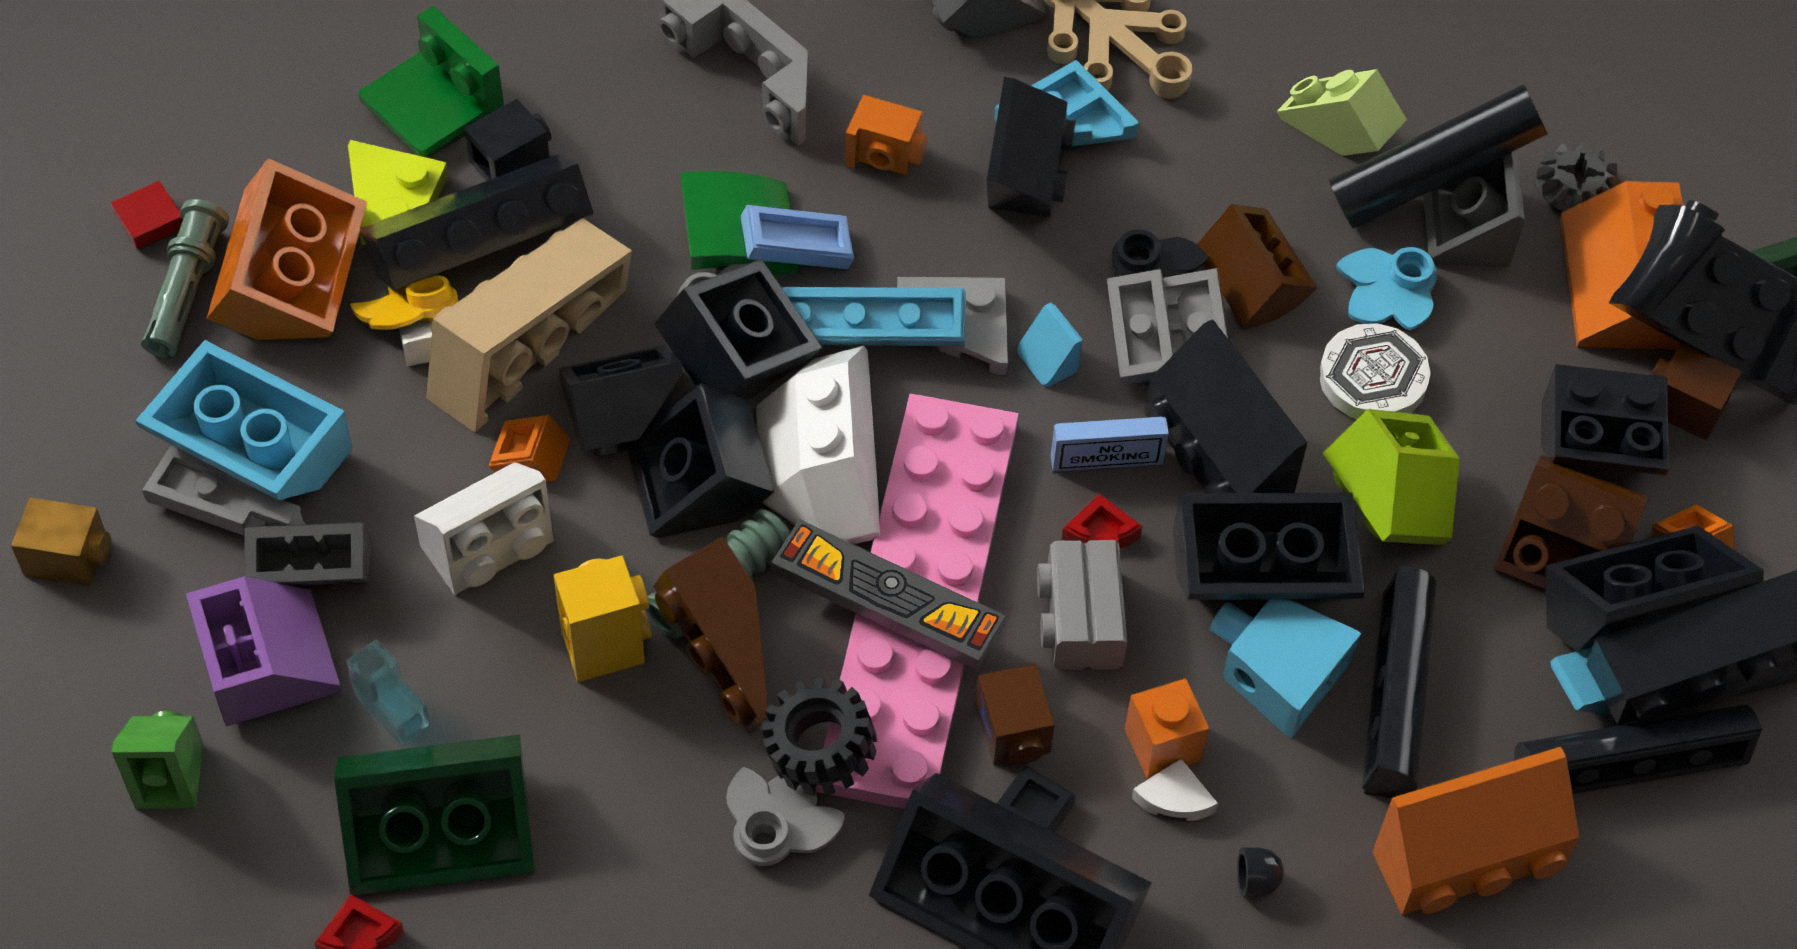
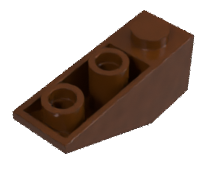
(719, 616)

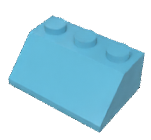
(249, 424)

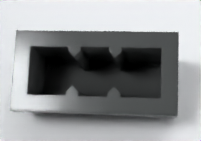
(308, 554)

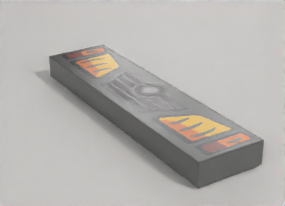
(888, 594)

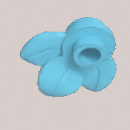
(1385, 289)

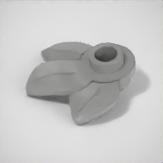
(781, 812)

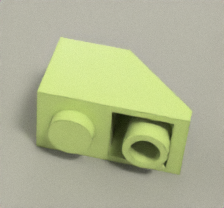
(1344, 111)

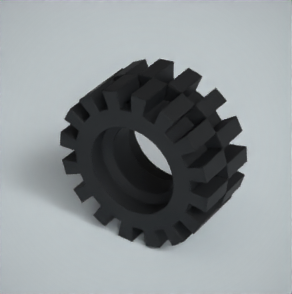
(808, 709)

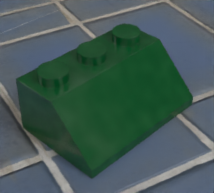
(434, 814)

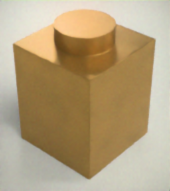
(61, 541)

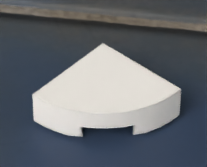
(1175, 794)

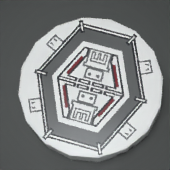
(1374, 370)

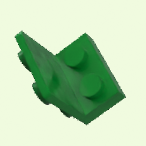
(437, 89)

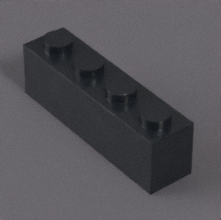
(477, 221)

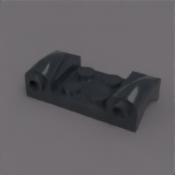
(1716, 298)

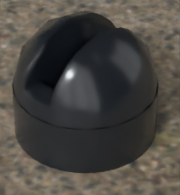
(1258, 871)

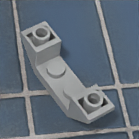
(782, 60)

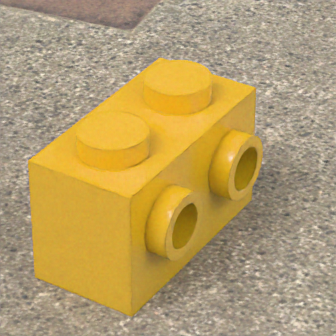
(602, 617)

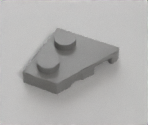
(983, 317)

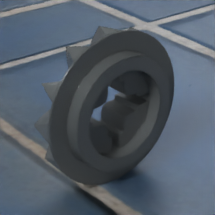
(1558, 183)

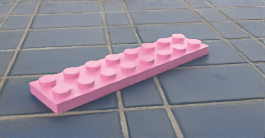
(940, 526)

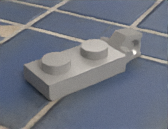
(213, 496)

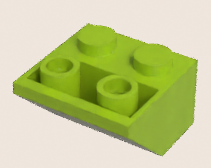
(1398, 475)

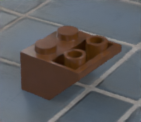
(1567, 517)

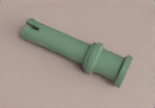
(189, 258)

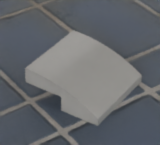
(1159, 315)

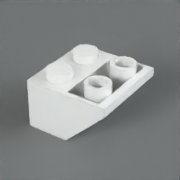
(487, 526)

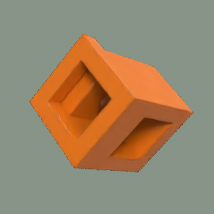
(885, 136)

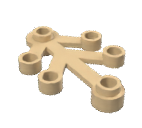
(1168, 71)

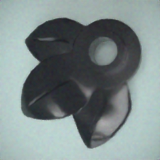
(1170, 255)

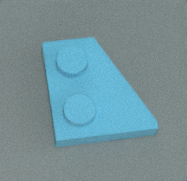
(1096, 111)

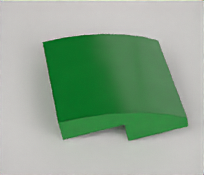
(714, 211)

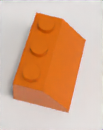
(1601, 249)
(287, 256)
(1478, 832)

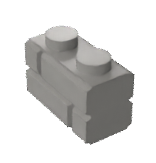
(1085, 605)

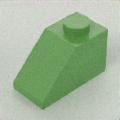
(160, 760)

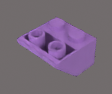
(262, 647)

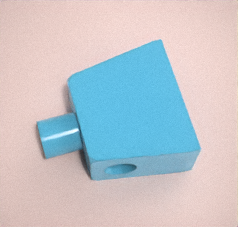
(1284, 658)

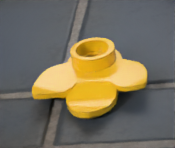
(407, 304)

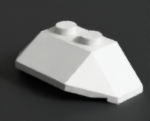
(823, 447)

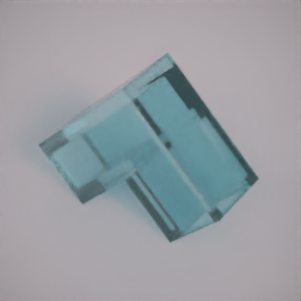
(383, 693)

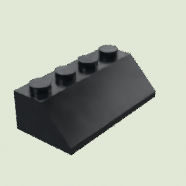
(1001, 878)

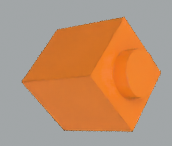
(1166, 727)

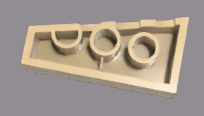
(521, 319)

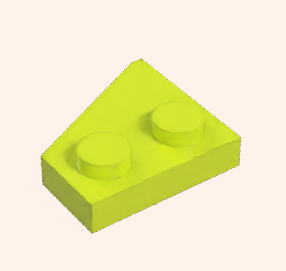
(393, 180)

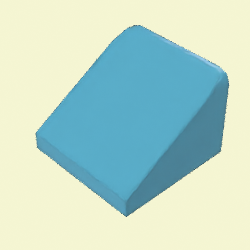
(1051, 347)
(1579, 682)

